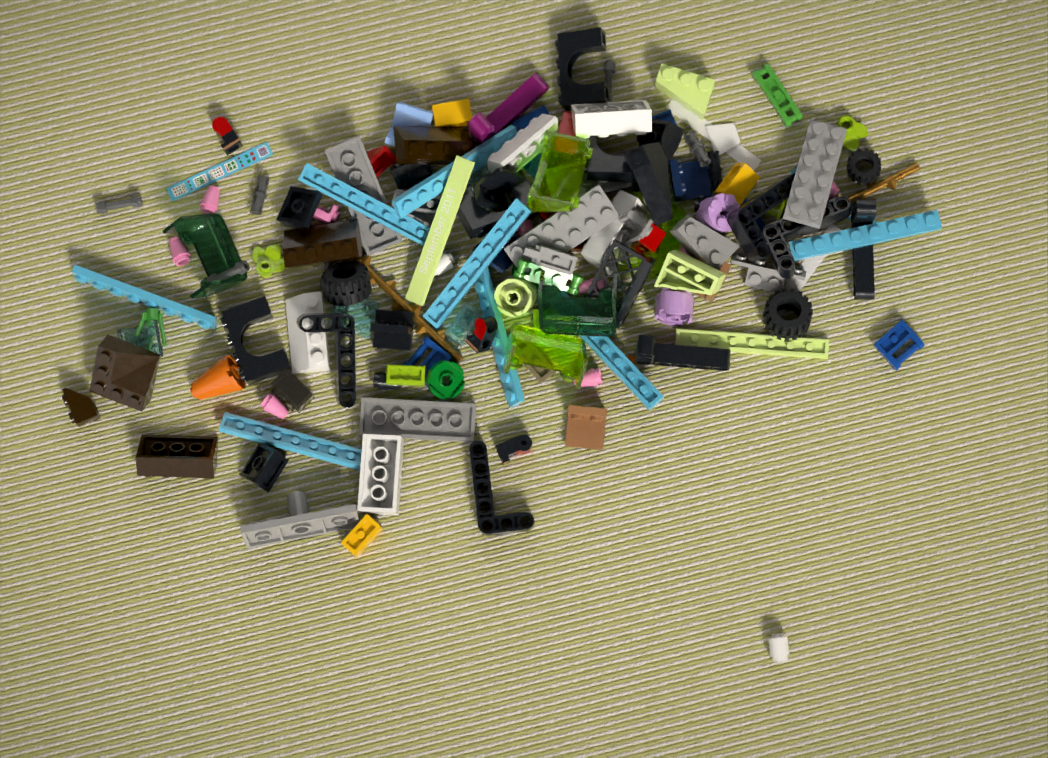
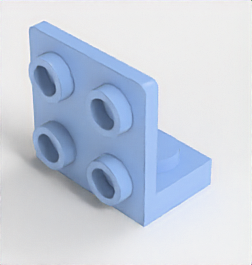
(408, 116)

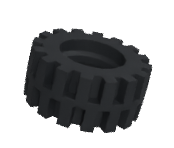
(864, 177)

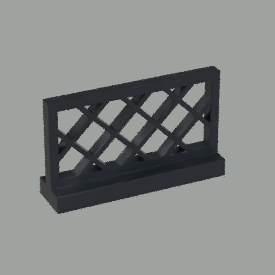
(634, 286)

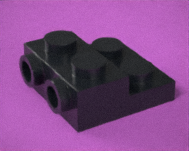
(299, 207)

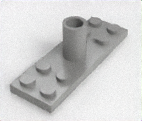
(300, 523)

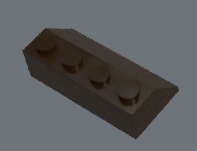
(430, 144)
(322, 244)
(177, 456)

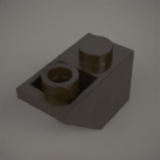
(81, 406)

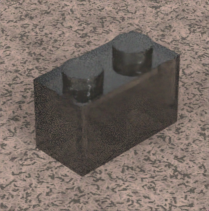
(292, 390)

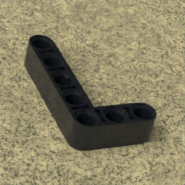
(863, 214)
(747, 215)
(782, 236)
(340, 351)
(681, 356)
(487, 497)

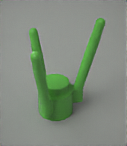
(152, 314)

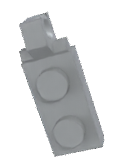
(551, 259)

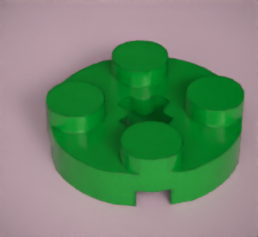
(455, 378)

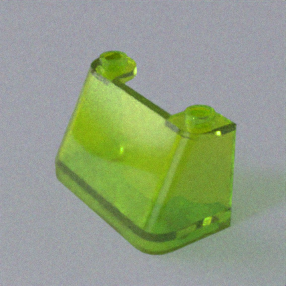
(559, 173)

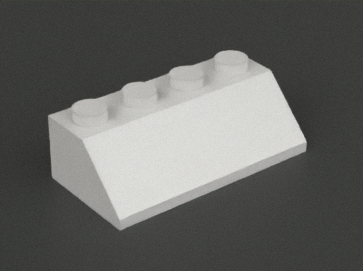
(611, 118)
(524, 145)
(599, 243)
(307, 350)
(380, 474)

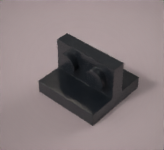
(393, 330)
(264, 467)

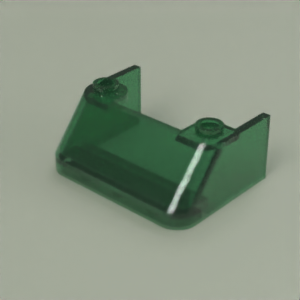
(213, 247)
(577, 314)

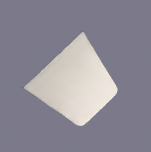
(723, 137)

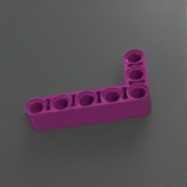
(484, 128)

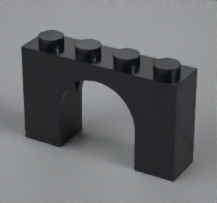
(570, 47)
(605, 166)
(480, 221)
(238, 321)

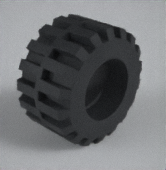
(346, 283)
(794, 302)

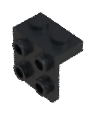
(491, 189)

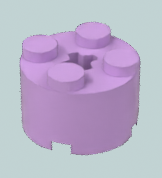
(715, 210)
(674, 307)

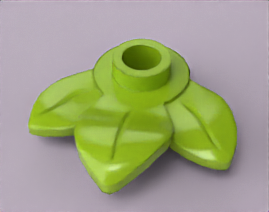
(853, 133)
(268, 257)

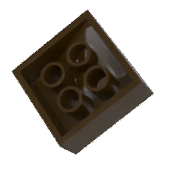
(124, 373)

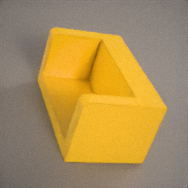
(452, 114)
(738, 182)
(361, 535)

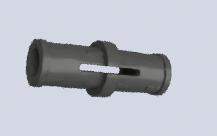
(697, 148)
(259, 195)

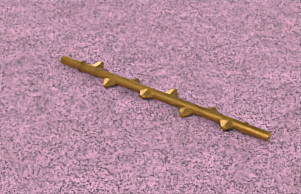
(889, 182)
(398, 303)

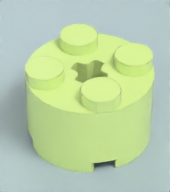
(505, 298)

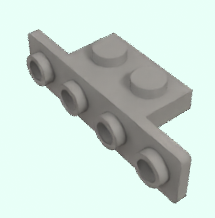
(640, 226)
(764, 274)

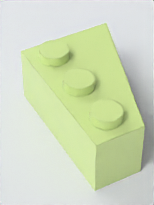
(686, 88)
(689, 274)

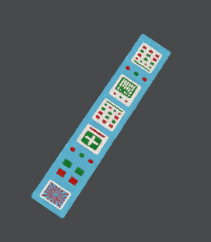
(219, 171)

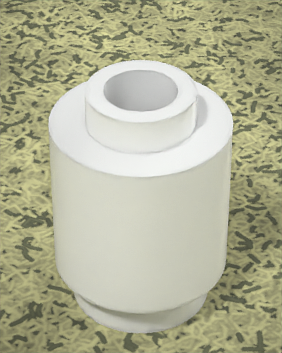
(445, 263)
(778, 647)

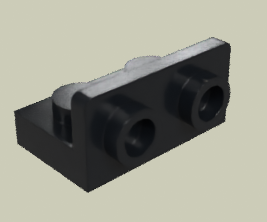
(409, 174)

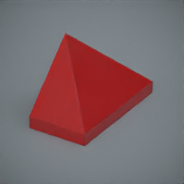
(380, 159)

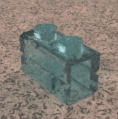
(463, 324)

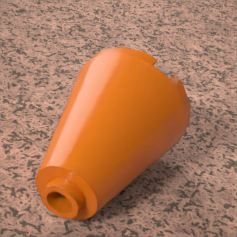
(218, 380)

